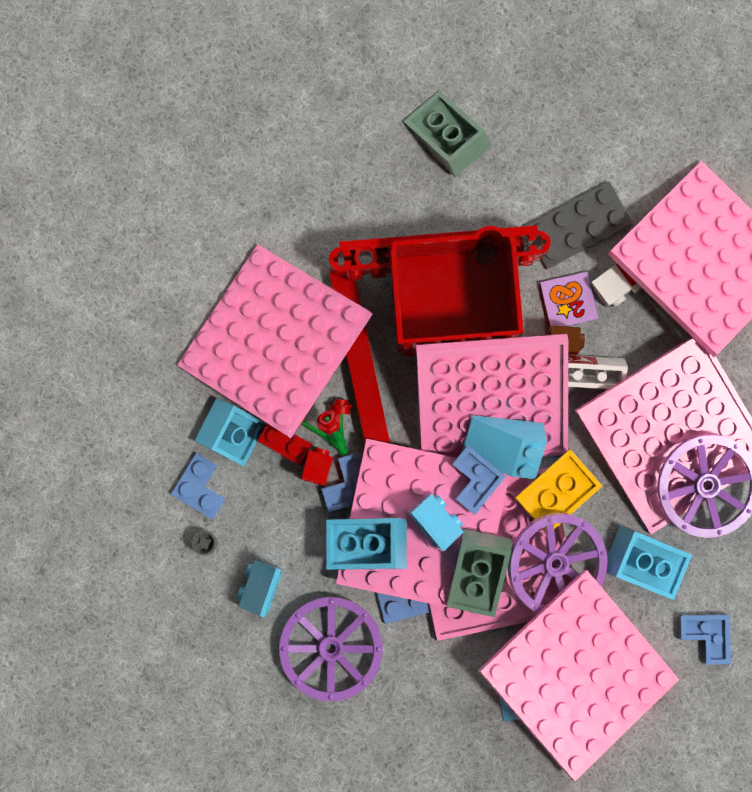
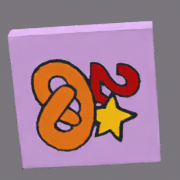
(569, 300)

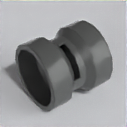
(204, 543)

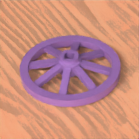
(712, 490)
(562, 565)
(363, 681)

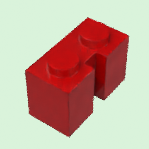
(292, 449)
(317, 466)

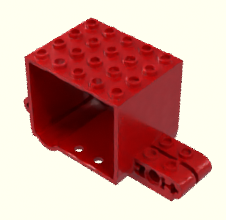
(442, 287)

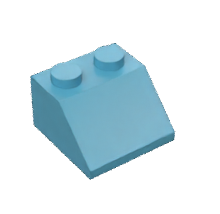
(230, 432)
(436, 522)

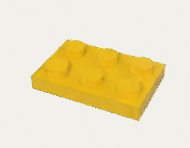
(559, 488)

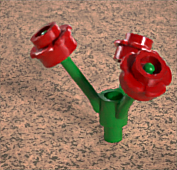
(332, 424)

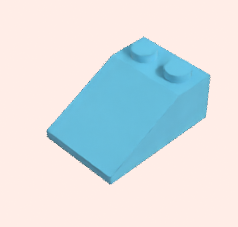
(508, 444)
(366, 544)
(647, 562)
(260, 588)

